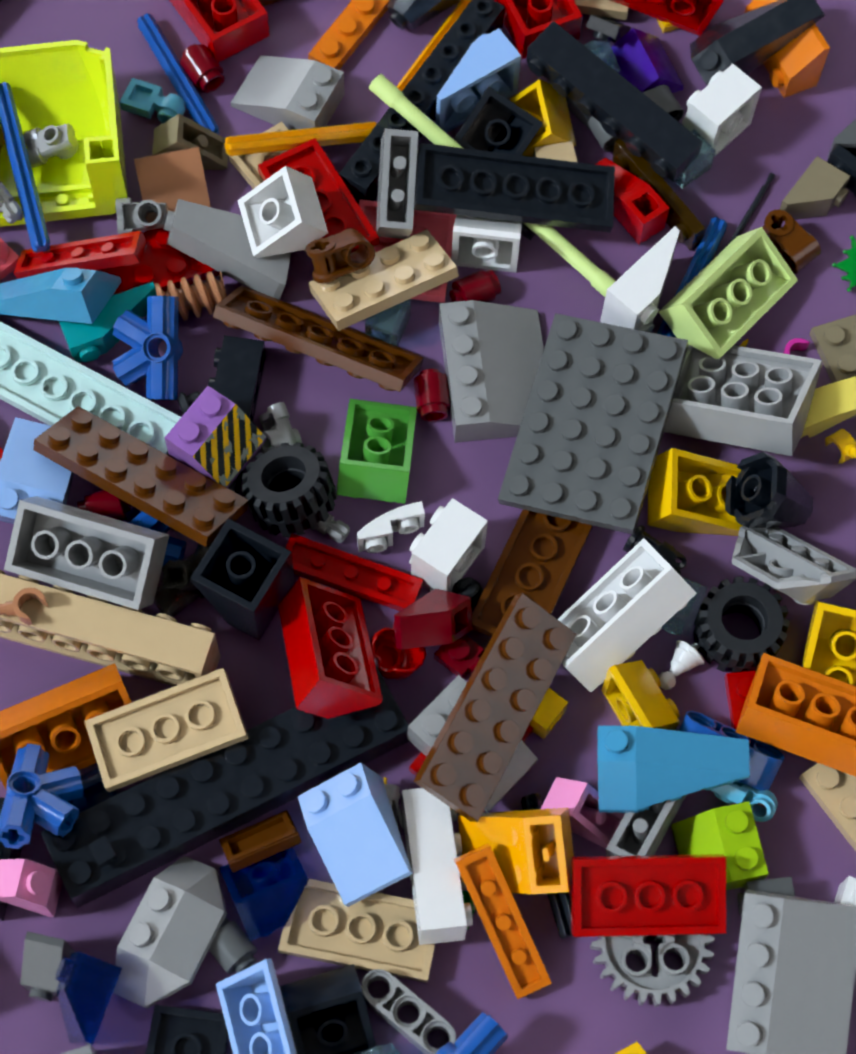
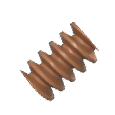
(196, 295)

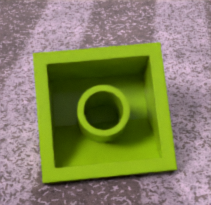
(728, 832)

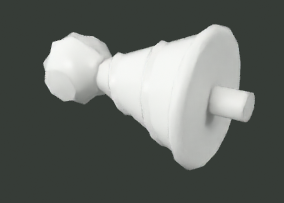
(684, 659)

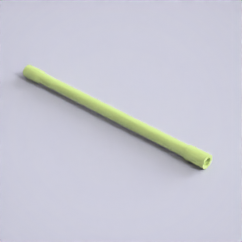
(395, 99)

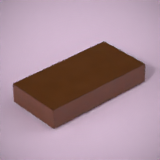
(260, 841)

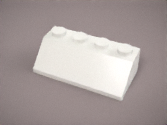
(622, 613)

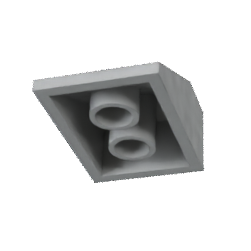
(291, 91)
(430, 721)

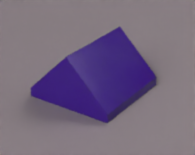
(645, 62)

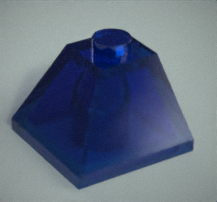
(266, 892)
(84, 994)

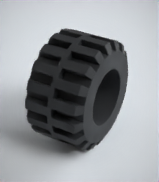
(293, 509)
(746, 599)

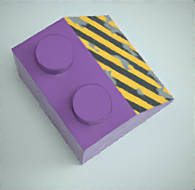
(214, 438)

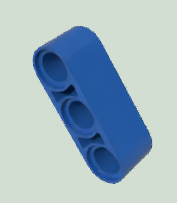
(763, 758)

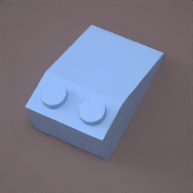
(487, 63)
(27, 472)
(356, 833)

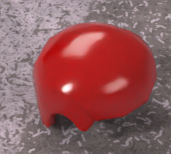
(395, 662)

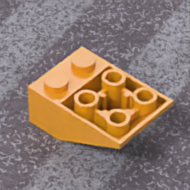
(528, 845)

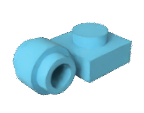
(145, 98)
(740, 792)

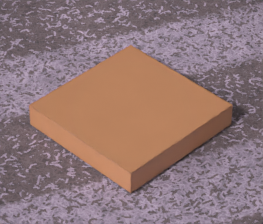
(172, 177)

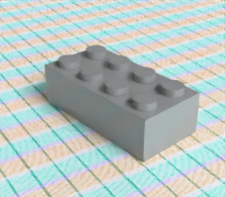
(86, 552)

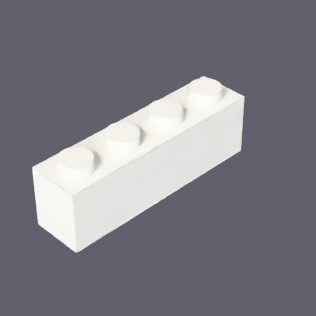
(435, 877)

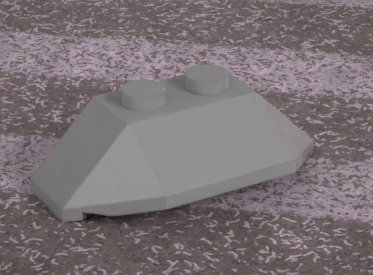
(790, 564)
(170, 932)

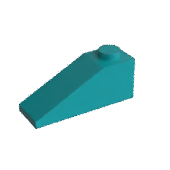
(92, 340)

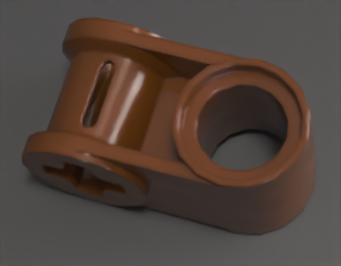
(791, 241)
(337, 257)

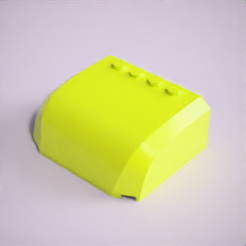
(78, 87)

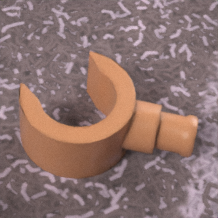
(14, 607)

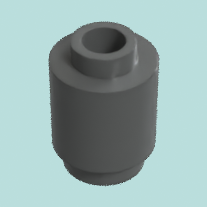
(233, 948)

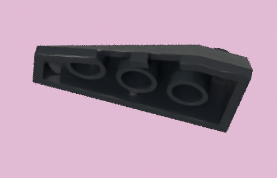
(752, 36)

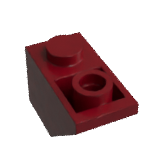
(433, 620)

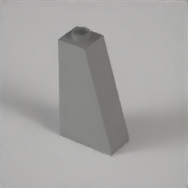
(223, 244)

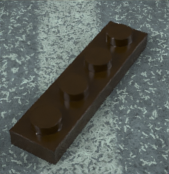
(679, 214)

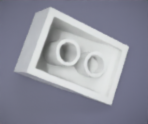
(636, 294)

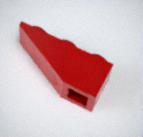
(637, 204)

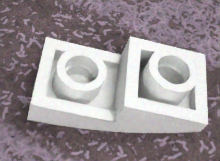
(379, 532)

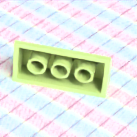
(729, 294)

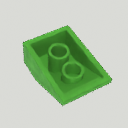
(376, 451)

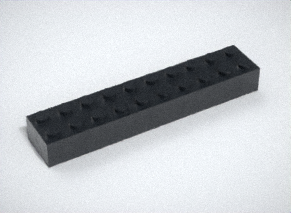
(219, 793)

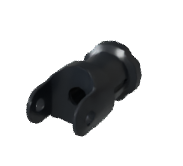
(666, 550)

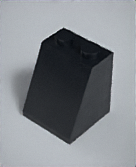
(245, 578)

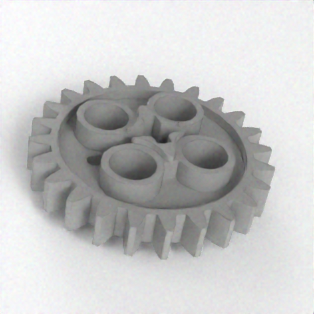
(688, 947)

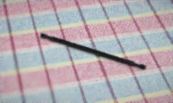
(752, 208)

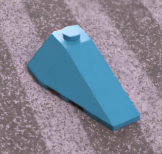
(59, 295)
(659, 765)

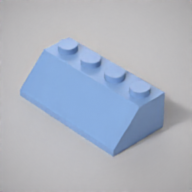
(255, 1011)

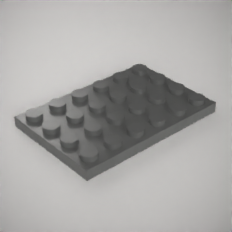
(594, 423)

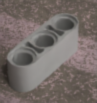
(398, 997)

